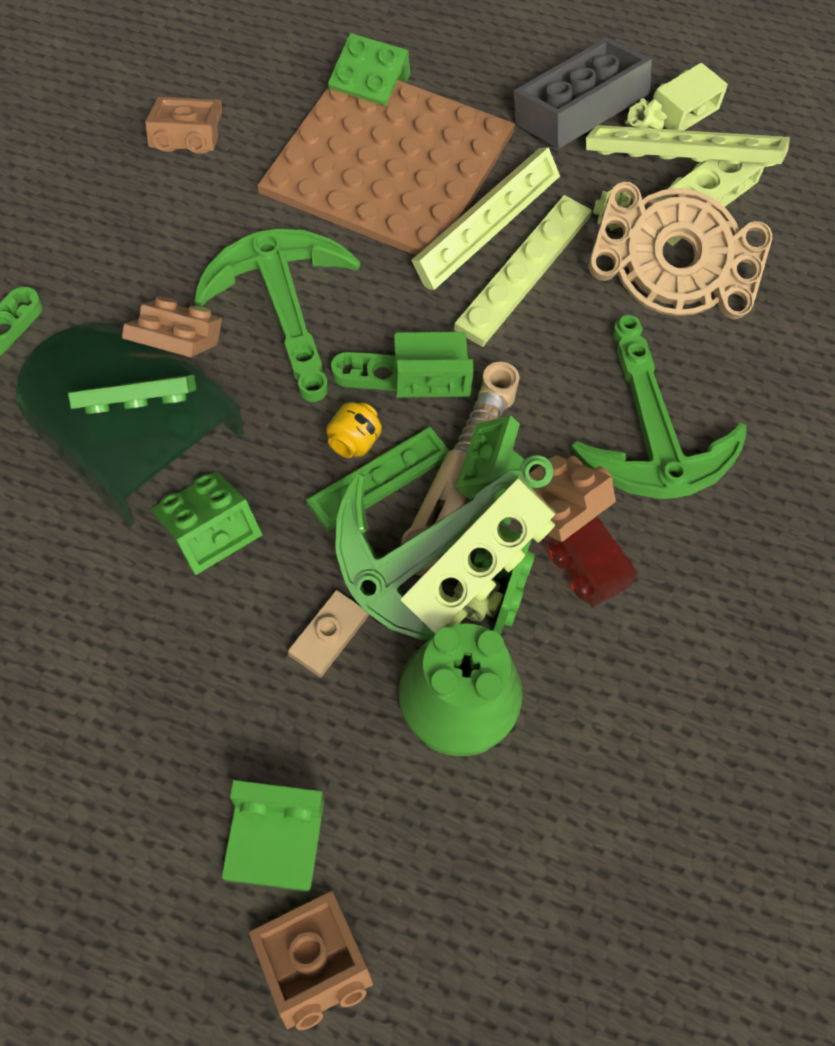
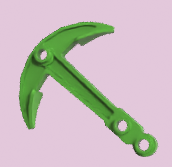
(283, 246)
(662, 446)
(394, 568)

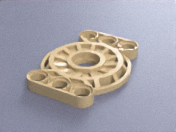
(700, 221)

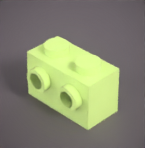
(690, 97)

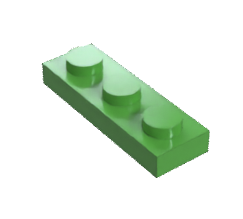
(133, 394)

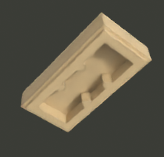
(328, 633)

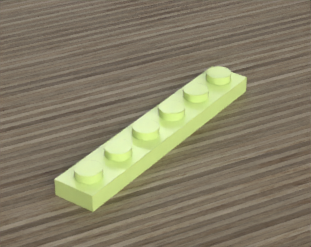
(691, 144)
(485, 218)
(522, 271)

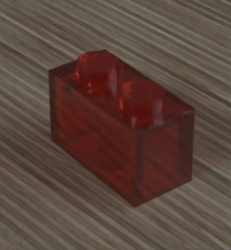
(593, 563)

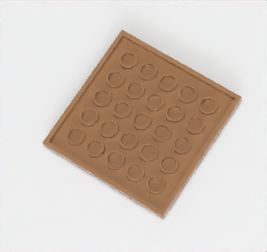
(389, 168)

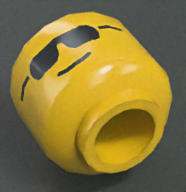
(353, 429)

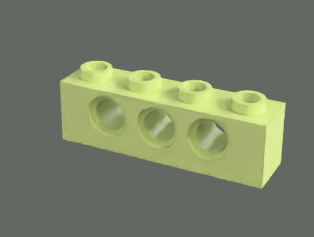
(719, 181)
(427, 597)

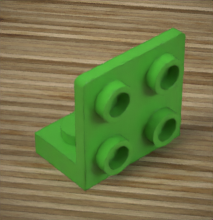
(369, 69)
(432, 364)
(489, 457)
(207, 521)
(517, 581)
(273, 835)

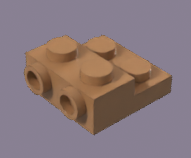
(183, 124)
(174, 327)
(574, 494)
(311, 962)

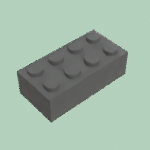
(582, 92)

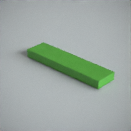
(382, 475)

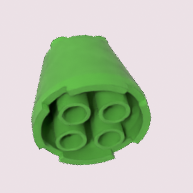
(456, 711)

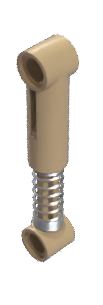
(490, 406)

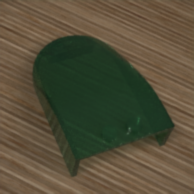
(118, 447)

